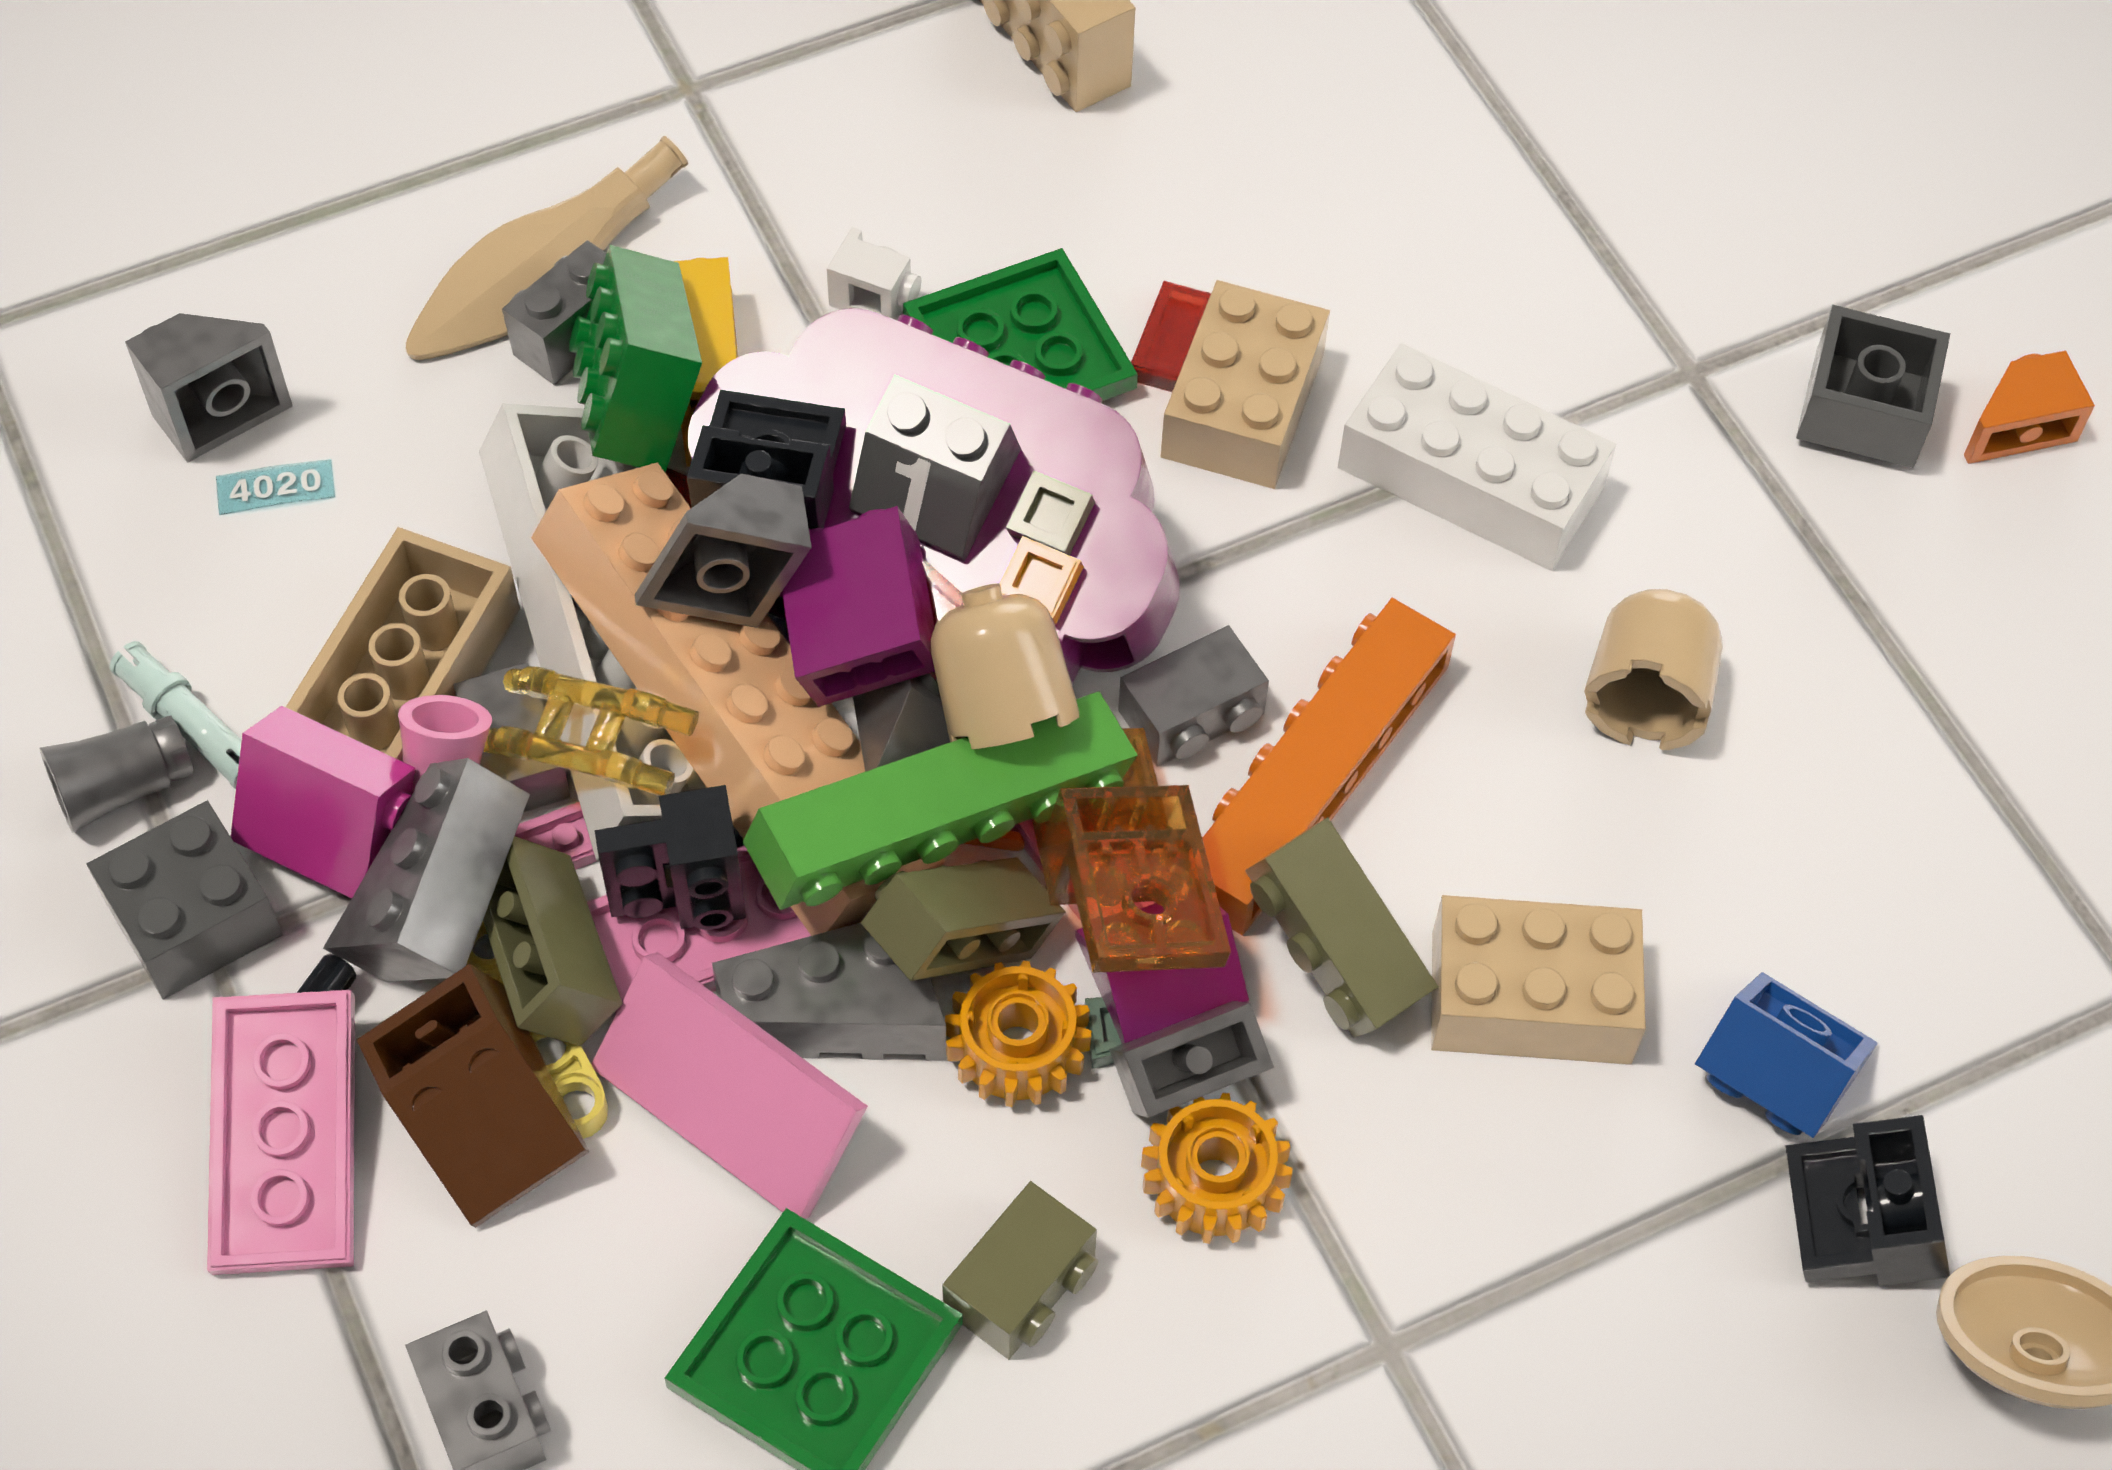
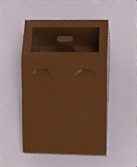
(473, 1093)

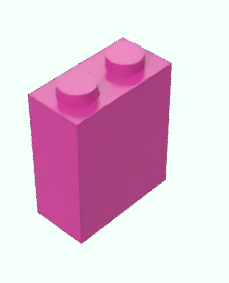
(316, 798)

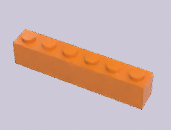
(1325, 747)

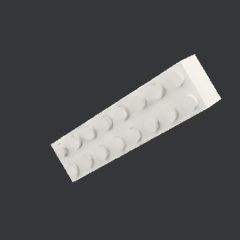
(526, 461)

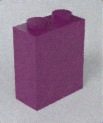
(859, 608)

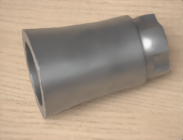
(115, 768)

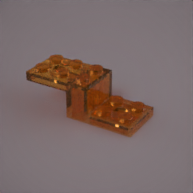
(1128, 848)

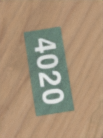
(274, 486)

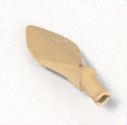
(471, 295)

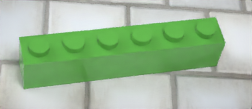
(930, 805)

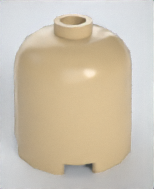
(1000, 668)
(1655, 669)

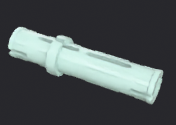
(171, 695)

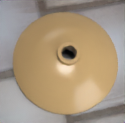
(2032, 1329)

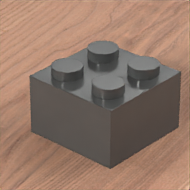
(1873, 386)
(185, 899)

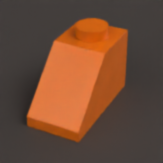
(2032, 408)

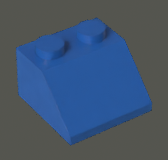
(1784, 1055)

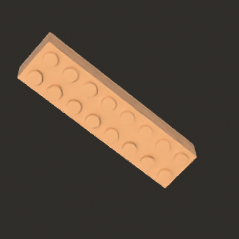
(754, 717)

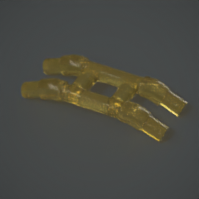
(597, 755)

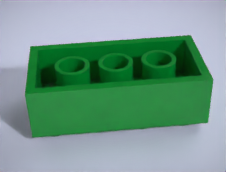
(635, 358)

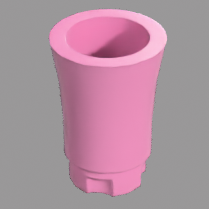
(442, 730)

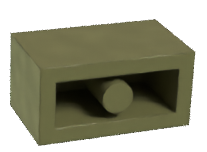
(1022, 1271)

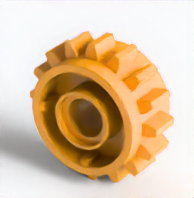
(1011, 1066)
(1210, 1202)

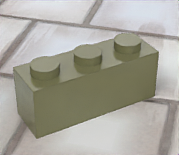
(961, 917)
(1340, 929)
(549, 946)

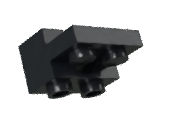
(770, 441)
(702, 856)
(1902, 1212)

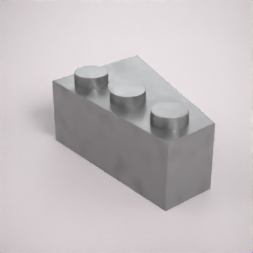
(432, 876)
(834, 997)

